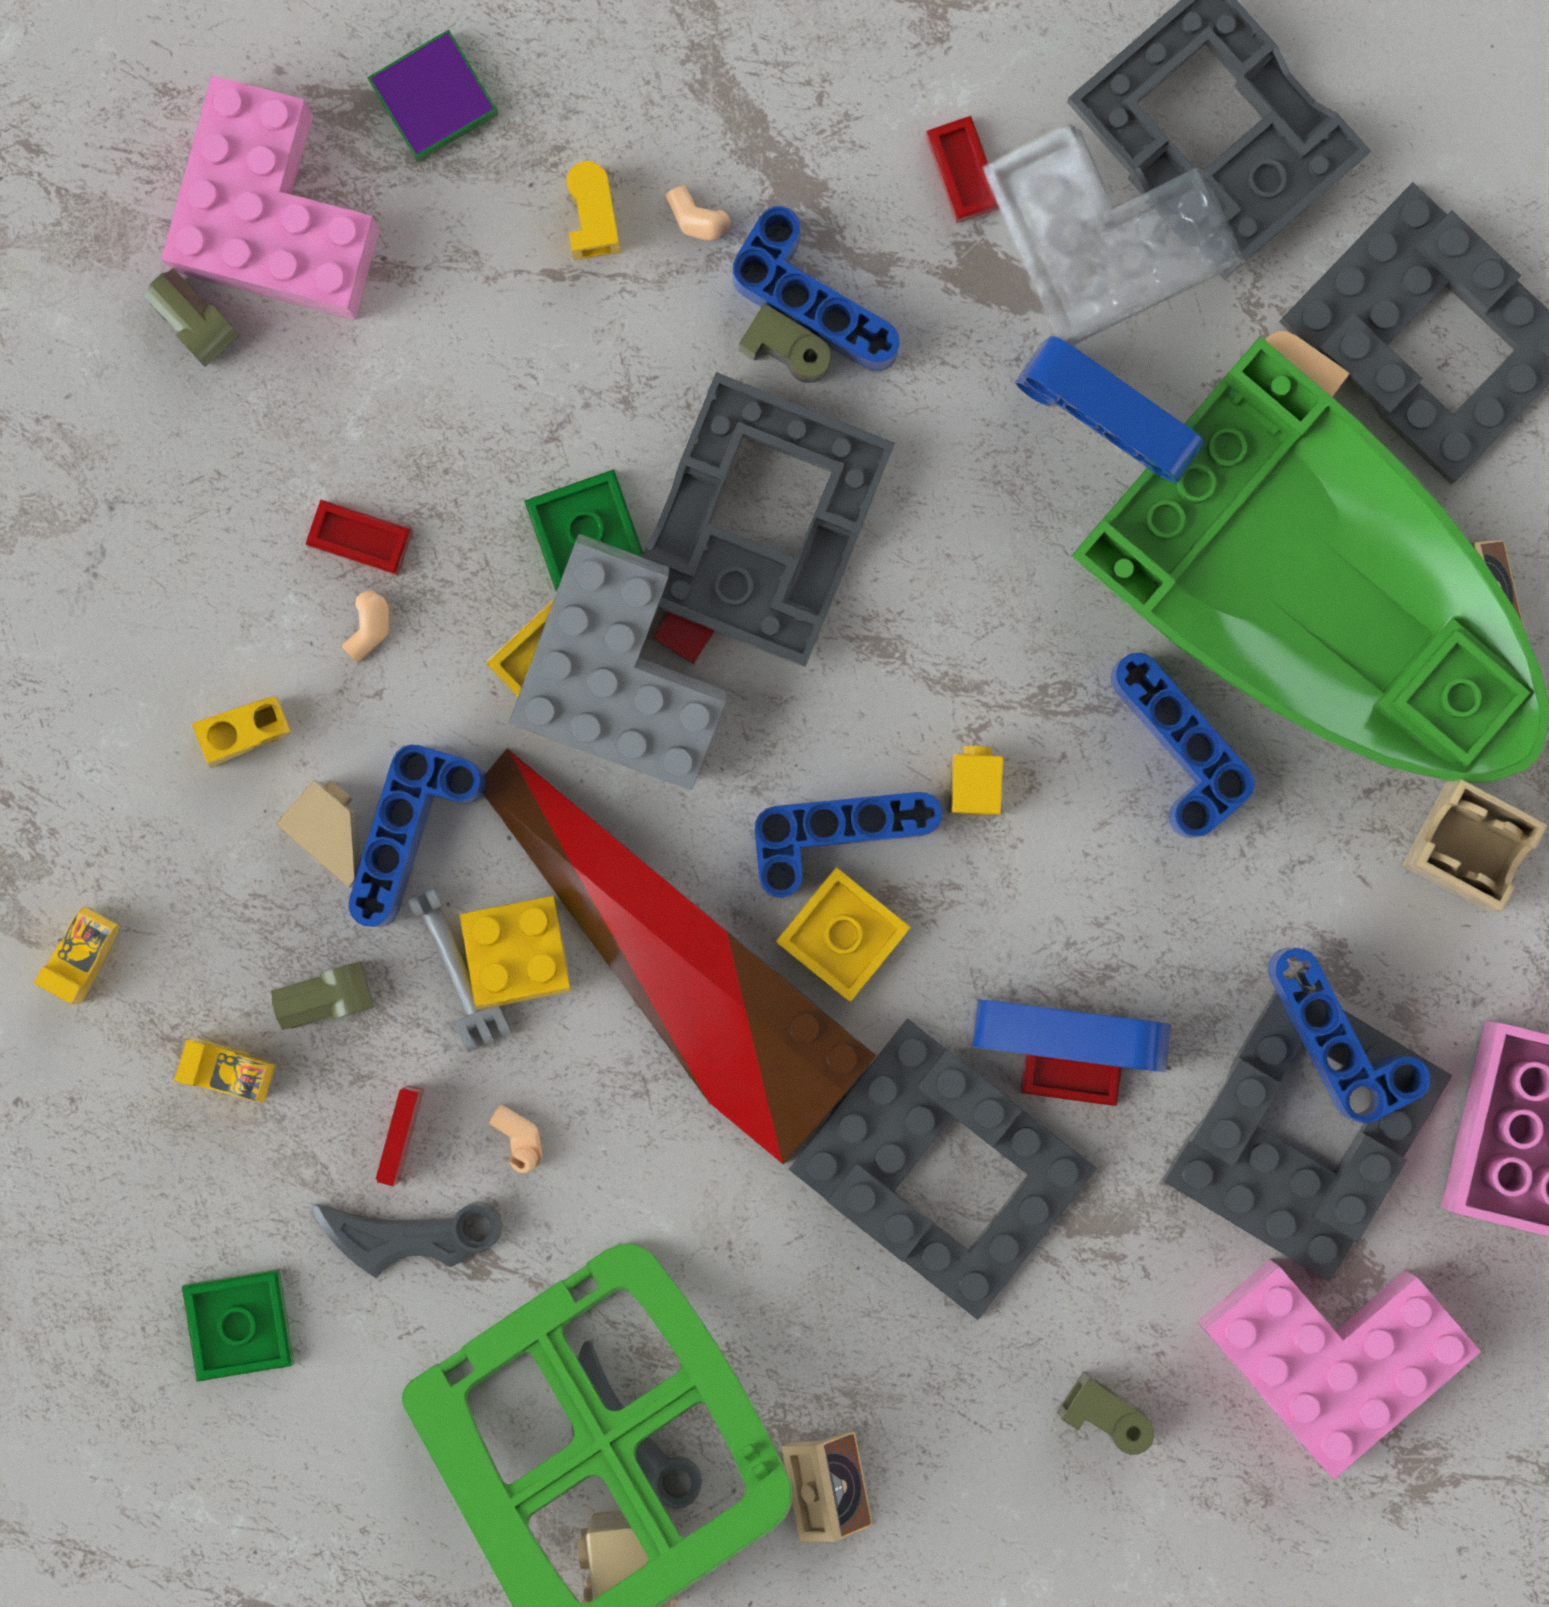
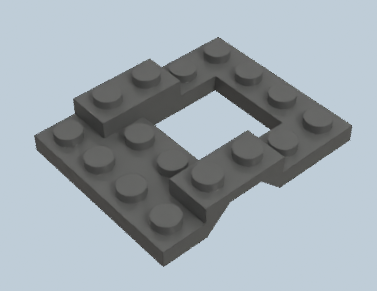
(1265, 174)
(1384, 286)
(739, 583)
(889, 1126)
(1274, 1187)

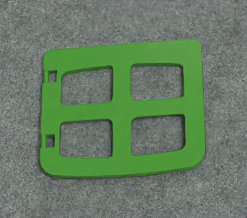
(602, 1441)

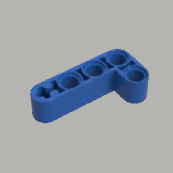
(821, 301)
(1109, 407)
(1174, 740)
(847, 832)
(408, 837)
(1337, 1029)
(1071, 1035)

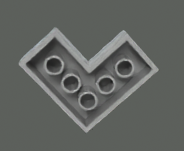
(593, 687)

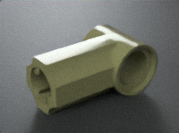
(197, 324)
(333, 994)

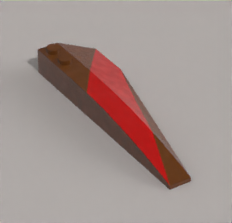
(722, 1011)

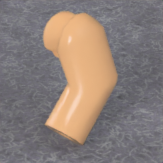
(697, 221)
(372, 623)
(523, 1136)

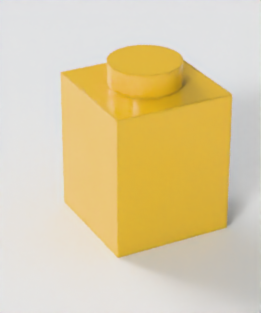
(976, 782)

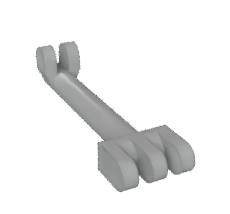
(429, 907)

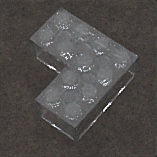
(1103, 260)

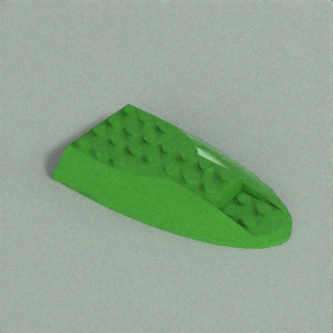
(1326, 583)

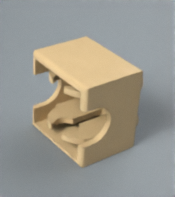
(1473, 845)
(610, 1553)

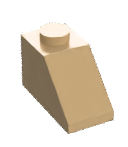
(325, 828)

